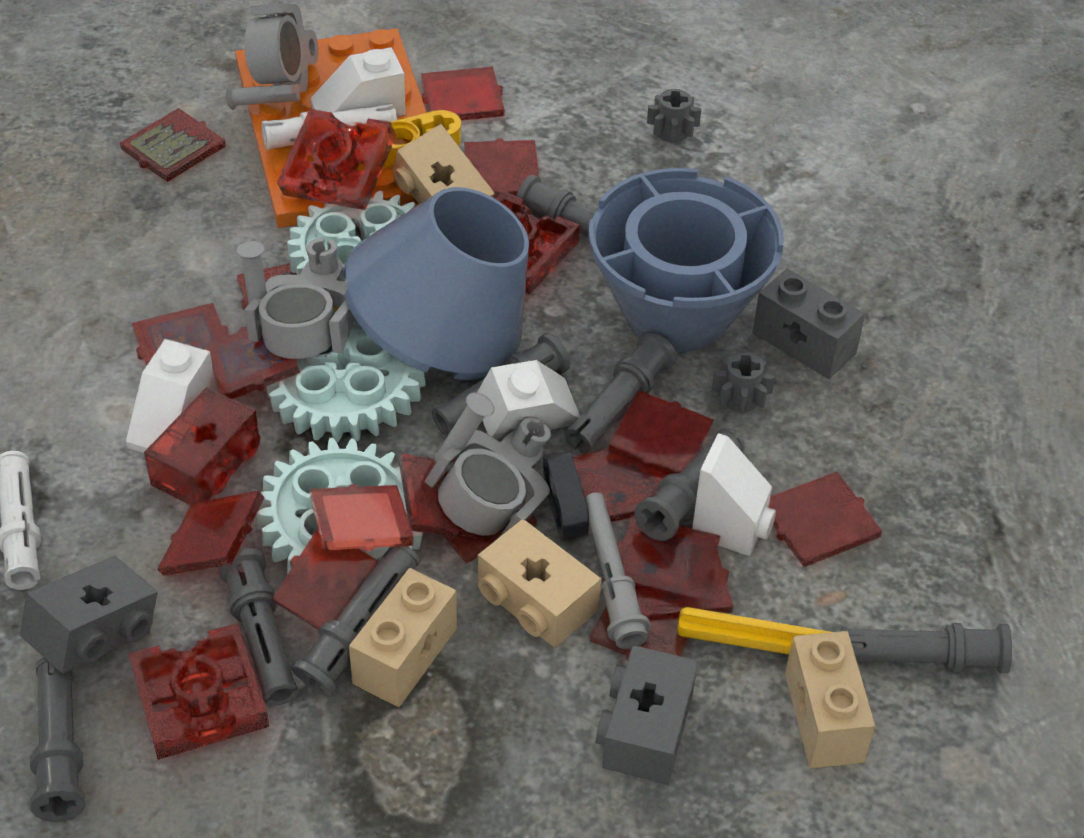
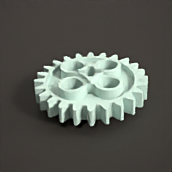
(338, 223)
(347, 390)
(287, 510)

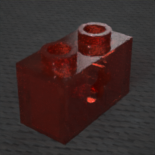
(203, 447)

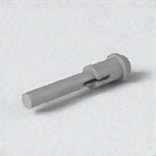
(627, 623)

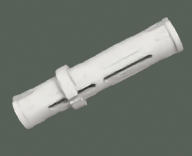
(284, 132)
(18, 532)

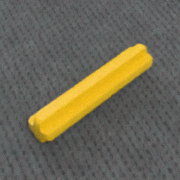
(739, 630)

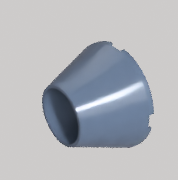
(684, 252)
(443, 284)

